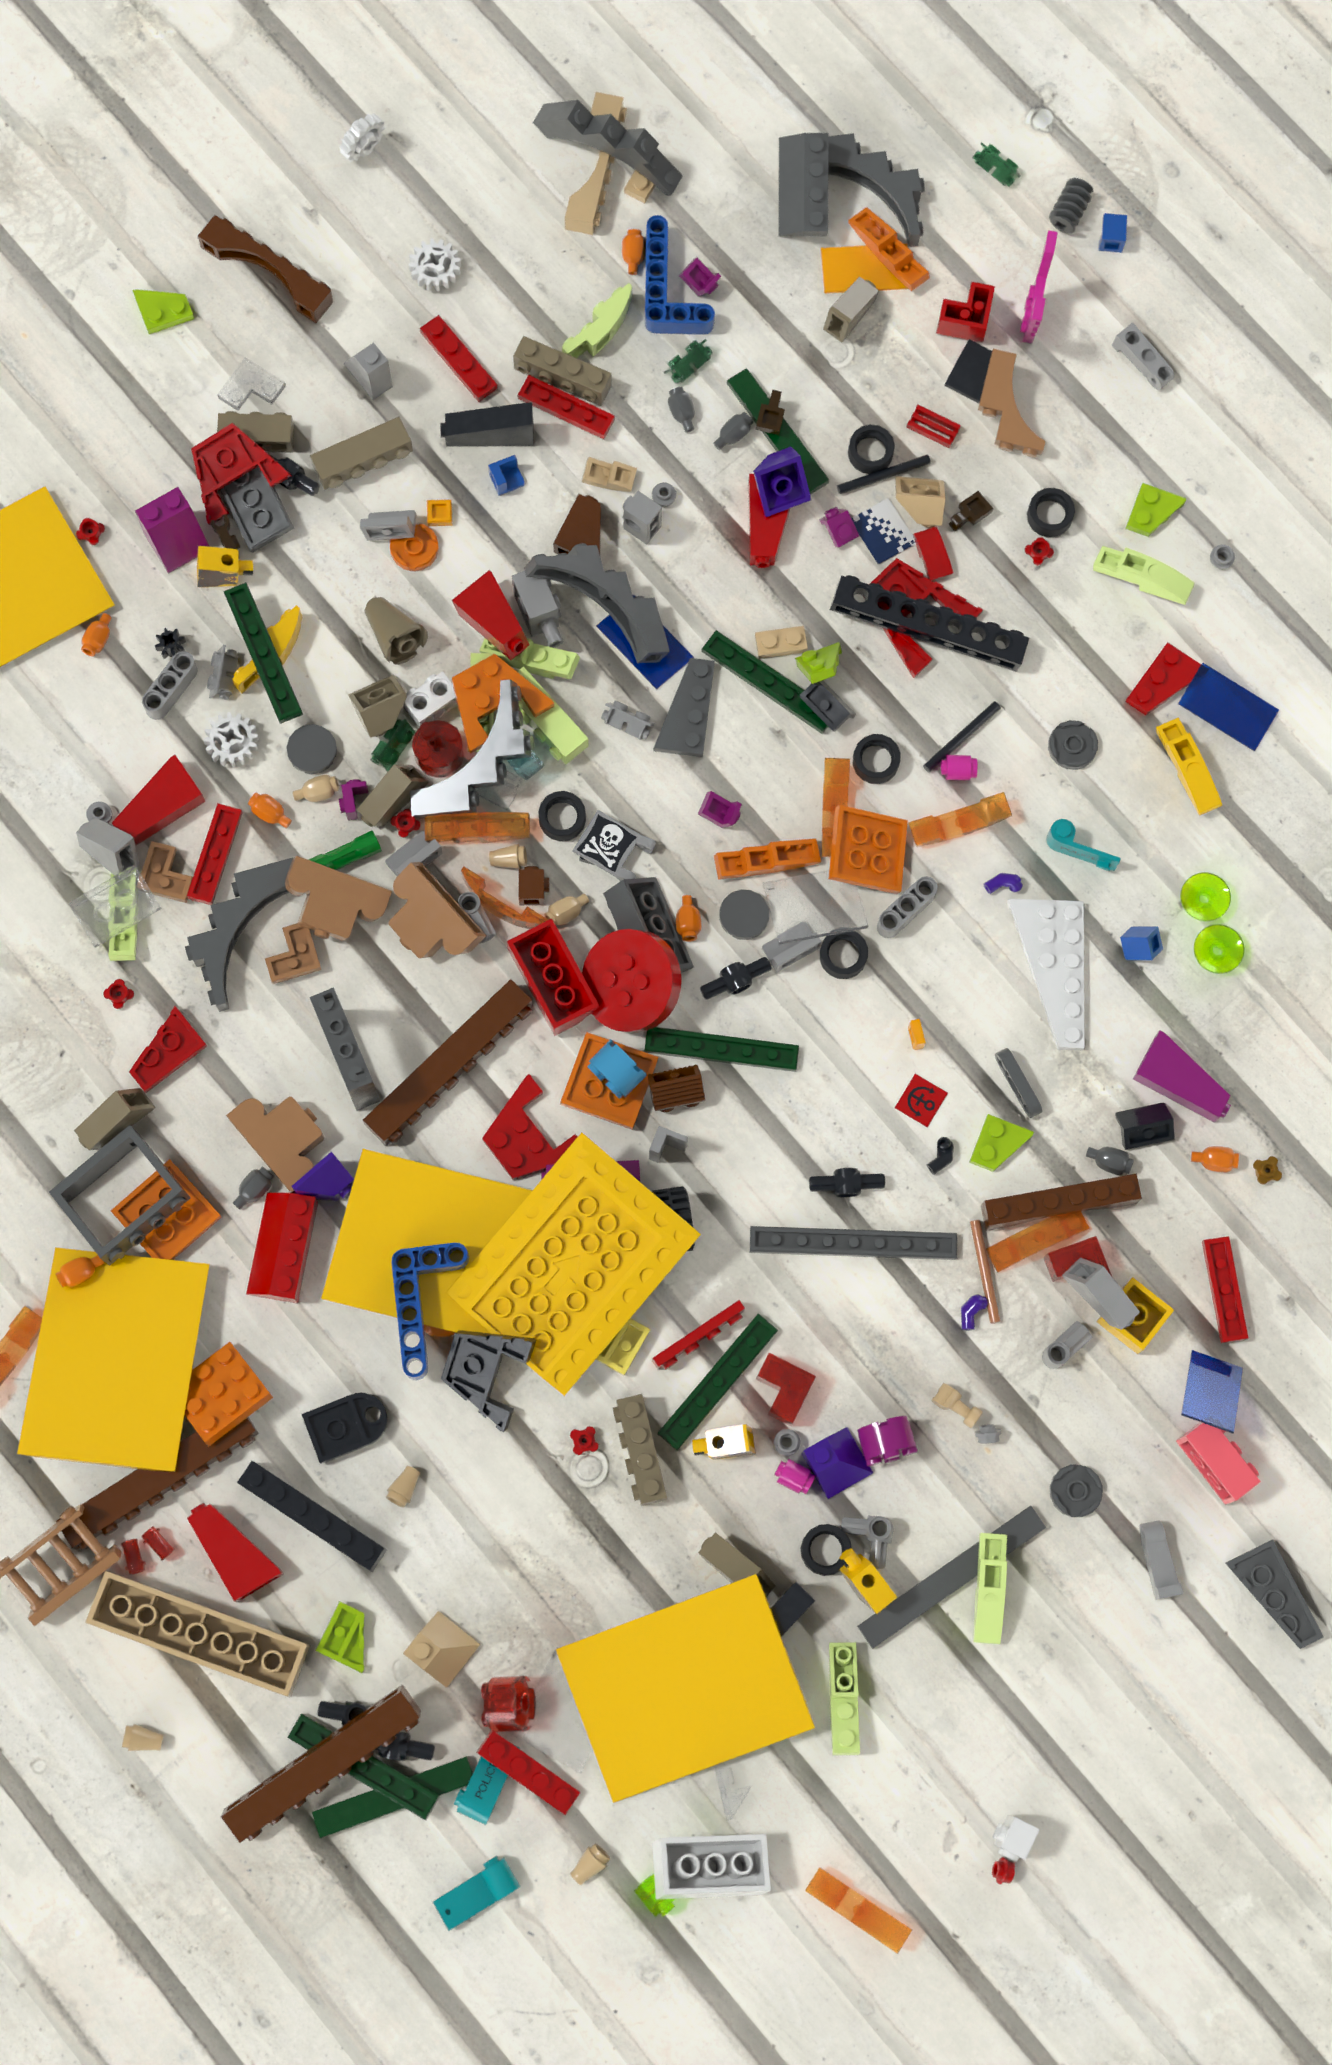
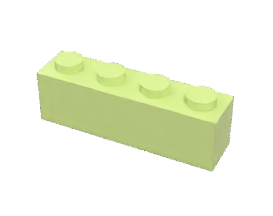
(554, 727)

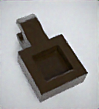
(771, 416)
(972, 509)
(225, 538)

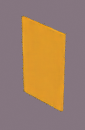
(846, 264)

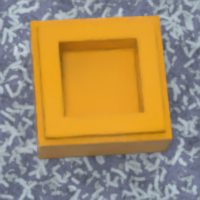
(439, 512)
(916, 1034)

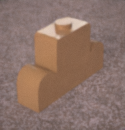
(333, 898)
(431, 916)
(279, 1136)

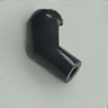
(944, 1155)

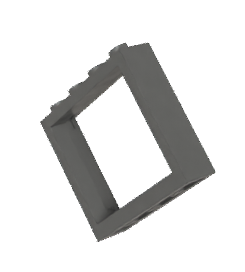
(345, 1049)
(94, 1169)

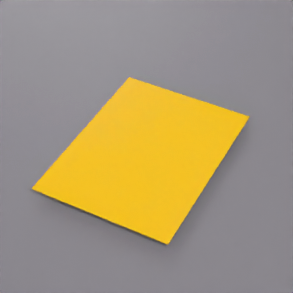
(43, 577)
(412, 1206)
(574, 1262)
(115, 1363)
(685, 1688)

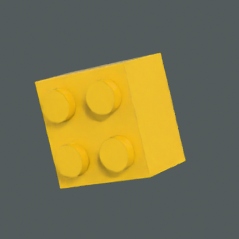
(1147, 1323)

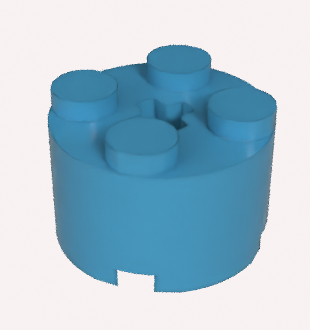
(617, 1068)

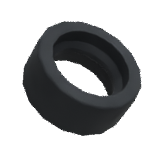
(876, 432)
(1055, 495)
(882, 741)
(562, 797)
(844, 973)
(806, 1545)

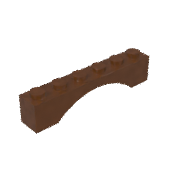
(228, 243)
(1061, 1200)

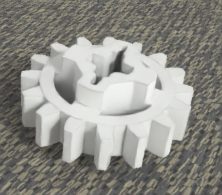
(362, 137)
(435, 263)
(225, 730)

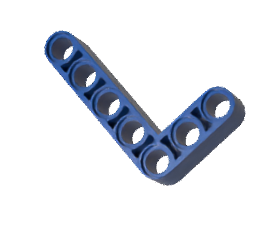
(658, 285)
(413, 1300)

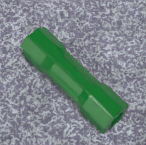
(359, 848)

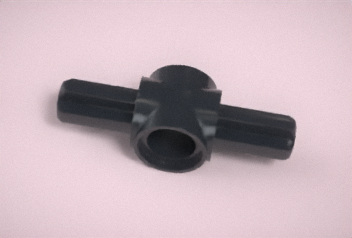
(297, 477)
(735, 978)
(846, 1182)
(339, 1711)
(404, 1747)

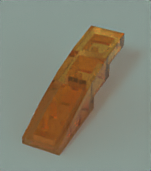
(481, 827)

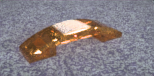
(834, 794)
(960, 821)
(476, 884)
(1035, 1239)
(18, 1340)
(858, 1910)

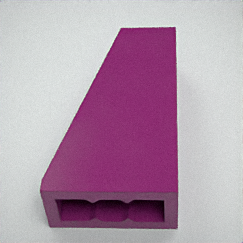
(1181, 1079)

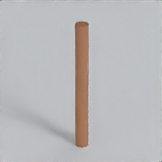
(985, 1271)

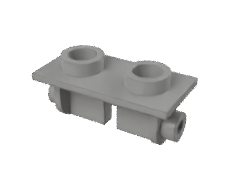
(223, 663)
(636, 722)

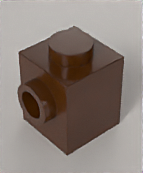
(532, 886)

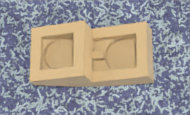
(609, 476)

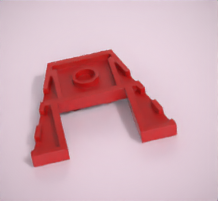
(906, 579)

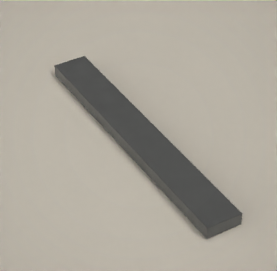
(853, 1243)
(944, 1581)

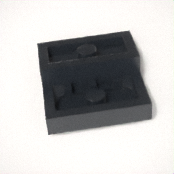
(970, 371)

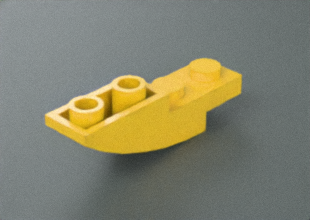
(283, 637)
(1189, 766)

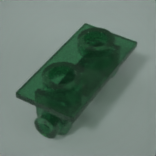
(1004, 169)
(680, 366)
(399, 737)

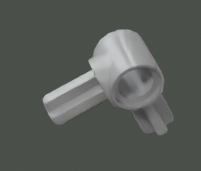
(866, 1527)

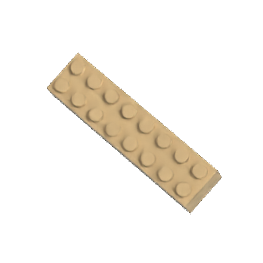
(198, 1634)

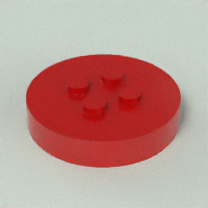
(633, 980)

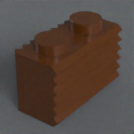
(676, 1088)

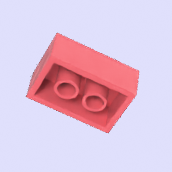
(1219, 1462)

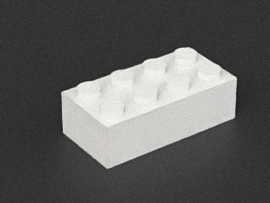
(711, 1866)

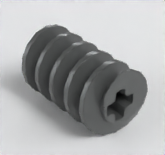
(1071, 205)

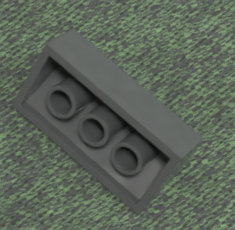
(803, 185)
(642, 906)

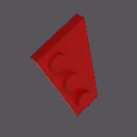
(1164, 678)
(168, 1051)

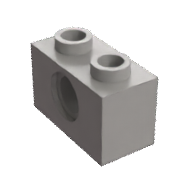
(641, 517)

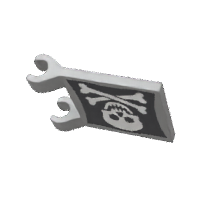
(609, 845)

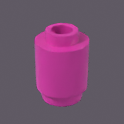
(959, 767)
(794, 1476)

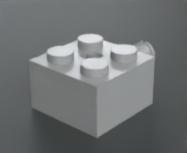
(538, 606)

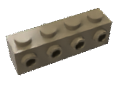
(562, 370)
(362, 453)
(641, 1449)

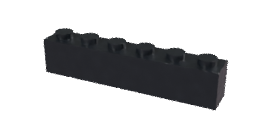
(312, 1516)

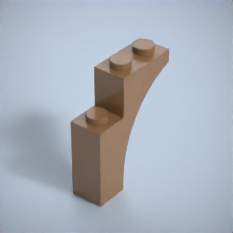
(998, 399)

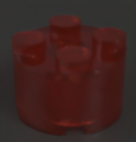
(434, 735)
(508, 1704)

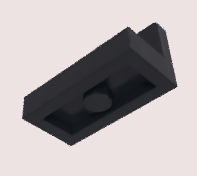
(827, 704)
(1145, 1125)

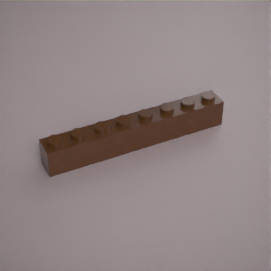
(448, 1062)
(147, 1487)
(321, 1764)

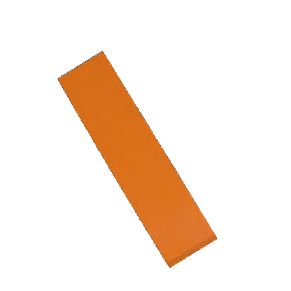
(888, 249)
(767, 859)

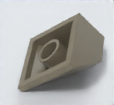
(379, 705)

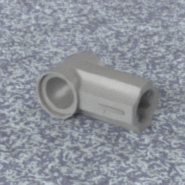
(478, 914)
(1067, 1344)

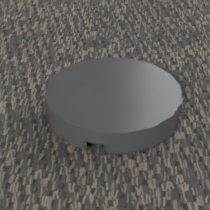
(1073, 745)
(311, 749)
(744, 914)
(1076, 1490)

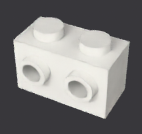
(1015, 1838)

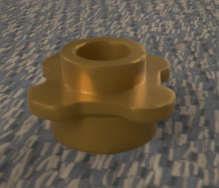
(1264, 1177)

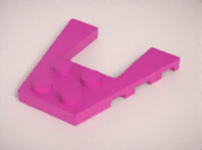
(1034, 301)

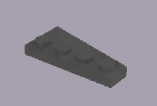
(688, 714)
(1273, 1586)

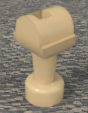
(950, 1398)

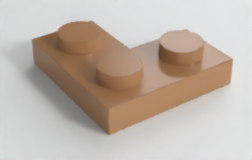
(159, 876)
(300, 958)

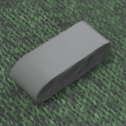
(170, 673)
(912, 896)

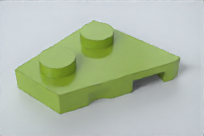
(162, 309)
(1152, 509)
(820, 663)
(998, 1142)
(344, 1637)

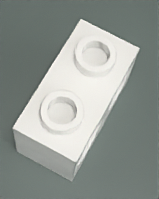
(436, 705)

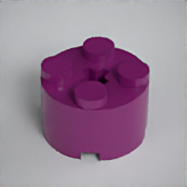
(887, 1440)

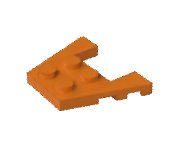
(479, 695)

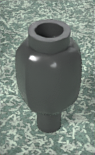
(681, 407)
(734, 430)
(1111, 1160)
(253, 1187)

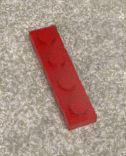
(458, 358)
(566, 407)
(214, 854)
(1225, 1289)
(690, 1342)
(528, 1772)

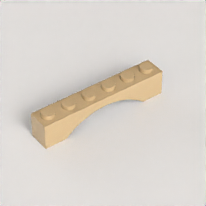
(584, 205)

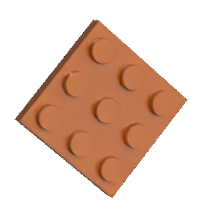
(868, 849)
(591, 1096)
(180, 1227)
(223, 1394)

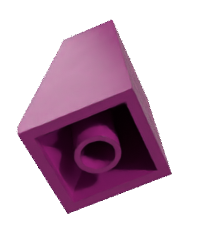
(171, 529)

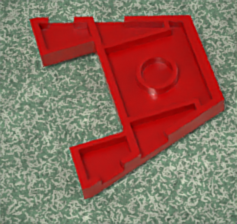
(226, 458)
(517, 1140)

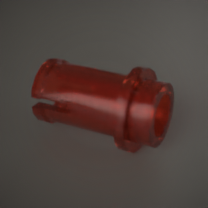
(157, 1543)
(133, 1557)

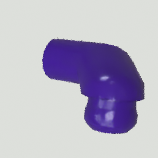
(1004, 879)
(969, 1309)

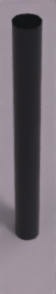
(883, 474)
(961, 736)

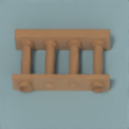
(82, 1573)

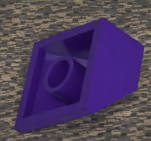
(781, 481)
(326, 1180)
(836, 1462)

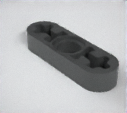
(1018, 1082)

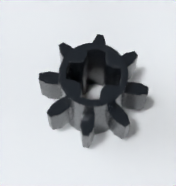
(169, 637)

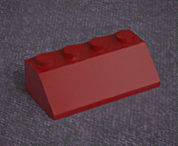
(552, 976)
(282, 1246)

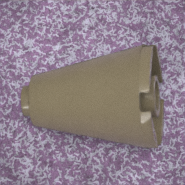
(394, 630)

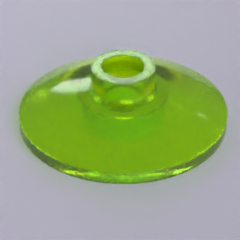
(1205, 885)
(1226, 940)

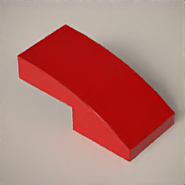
(933, 553)

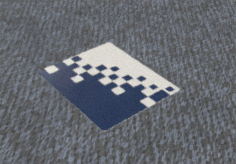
(883, 531)

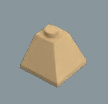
(922, 499)
(441, 1649)

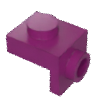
(699, 278)
(839, 526)
(349, 790)
(720, 810)

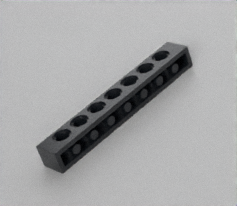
(916, 627)

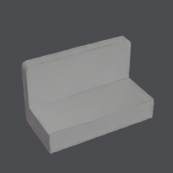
(389, 525)
(414, 851)
(787, 954)
(666, 1137)

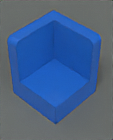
(1113, 233)
(506, 475)
(1141, 943)

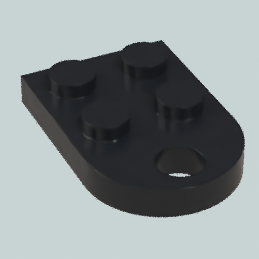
(343, 1426)

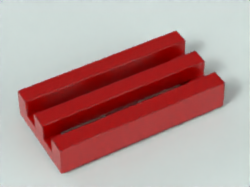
(927, 417)

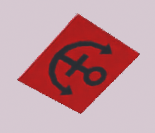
(921, 1100)

